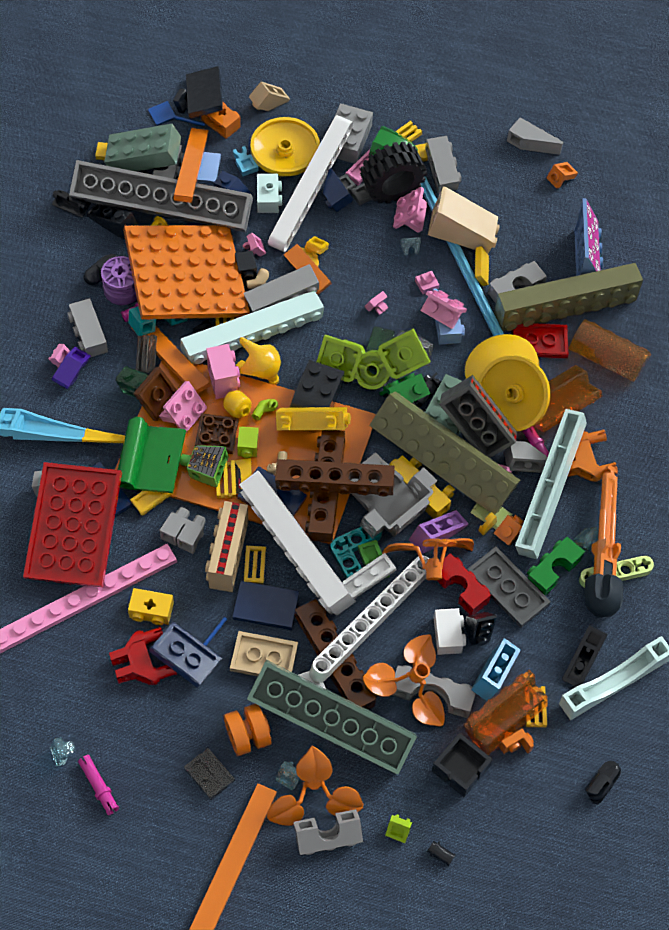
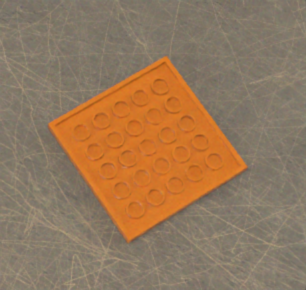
(185, 272)

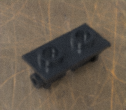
(69, 204)
(432, 385)

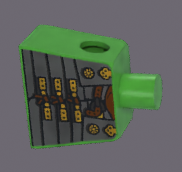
(206, 463)

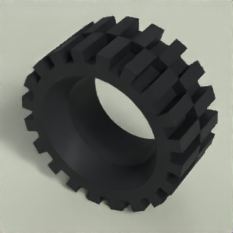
(393, 172)

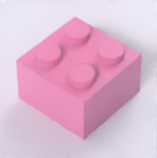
(222, 370)

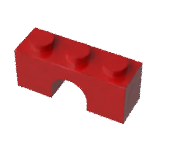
(475, 594)

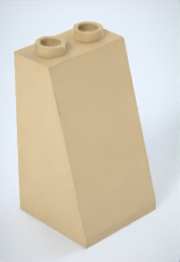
(462, 222)

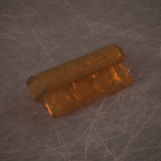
(609, 350)
(568, 391)
(506, 713)

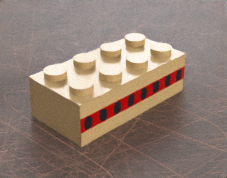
(227, 546)

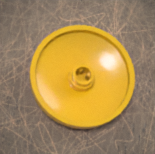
(284, 146)
(495, 348)
(517, 389)

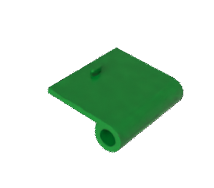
(147, 456)

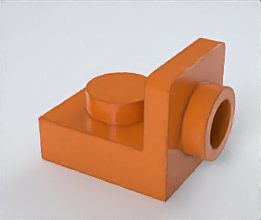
(560, 173)
(515, 741)

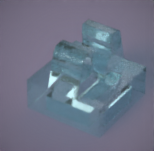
(407, 242)
(586, 536)
(61, 750)
(287, 775)

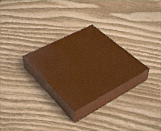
(155, 392)

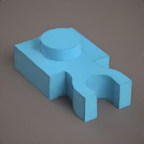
(245, 162)

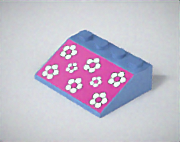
(587, 241)

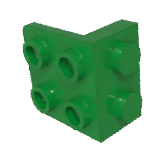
(410, 387)

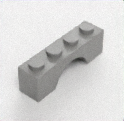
(457, 696)

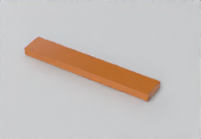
(178, 362)

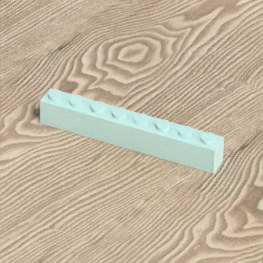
(254, 326)
(551, 484)

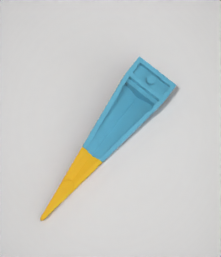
(31, 426)

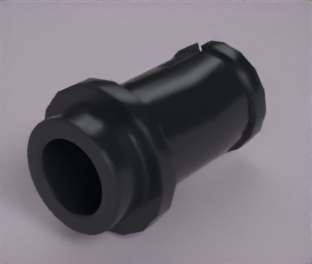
(441, 853)

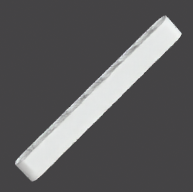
(310, 183)
(367, 624)

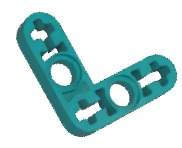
(347, 552)

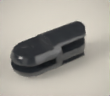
(93, 274)
(603, 781)

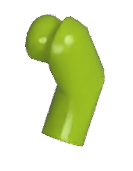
(263, 407)

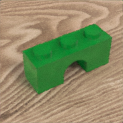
(564, 554)

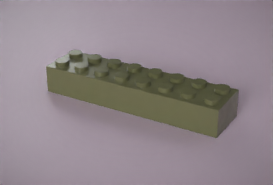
(568, 296)
(444, 452)

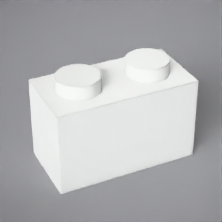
(448, 631)

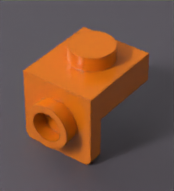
(509, 529)

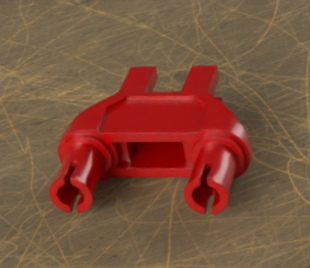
(139, 660)

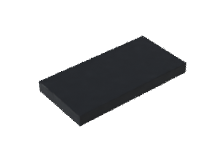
(204, 92)

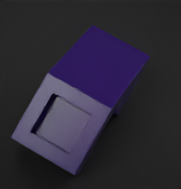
(70, 367)

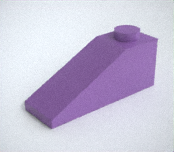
(438, 528)

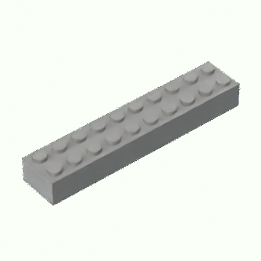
(156, 196)

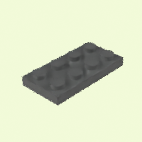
(509, 587)

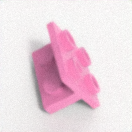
(411, 210)
(442, 308)
(183, 407)

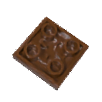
(217, 431)

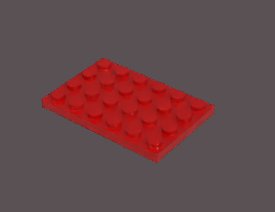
(73, 524)

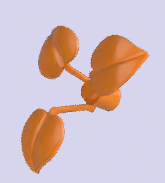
(433, 566)
(421, 653)
(314, 770)

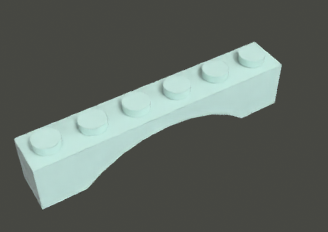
(593, 692)

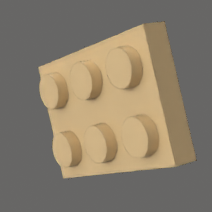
(254, 649)

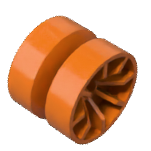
(242, 731)

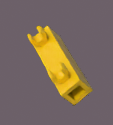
(312, 418)
(439, 501)

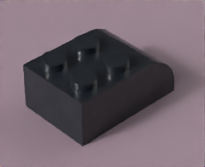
(318, 386)

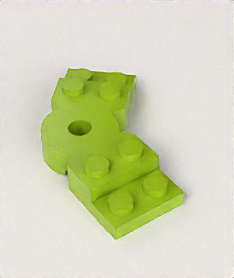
(391, 360)

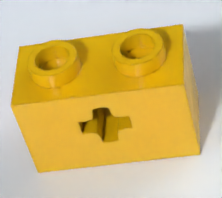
(160, 604)

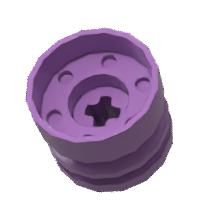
(118, 281)

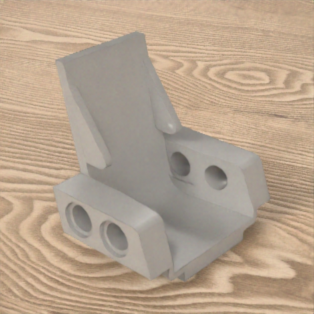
(399, 509)

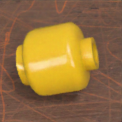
(237, 404)

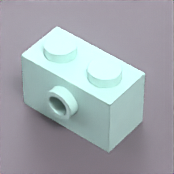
(267, 193)

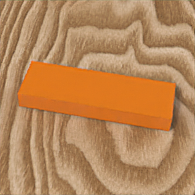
(299, 259)

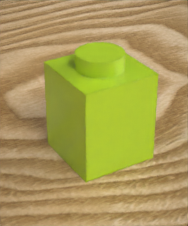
(248, 442)

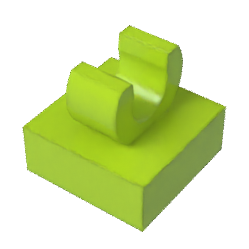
(398, 828)

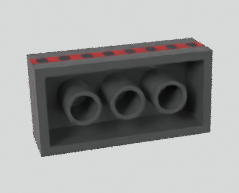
(478, 417)

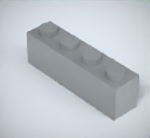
(282, 289)

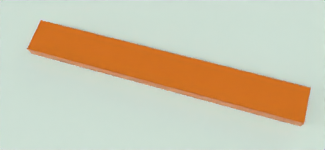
(191, 165)
(234, 859)

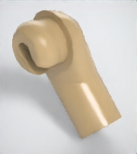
(260, 279)
(272, 468)

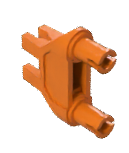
(584, 460)

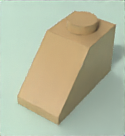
(268, 97)

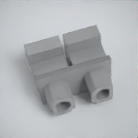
(182, 531)

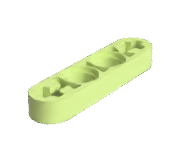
(631, 563)

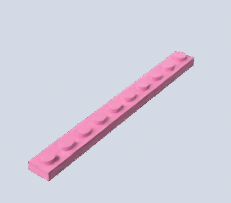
(85, 597)

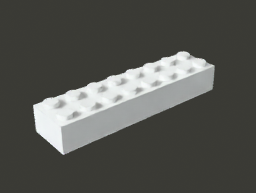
(299, 547)

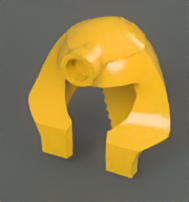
(262, 361)

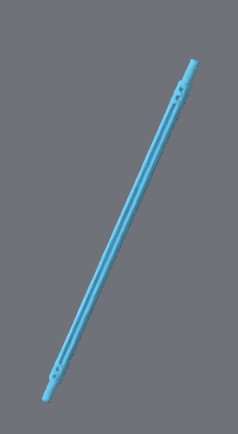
(466, 271)

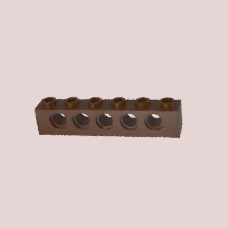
(327, 470)
(324, 529)
(313, 612)

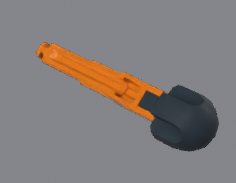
(604, 588)

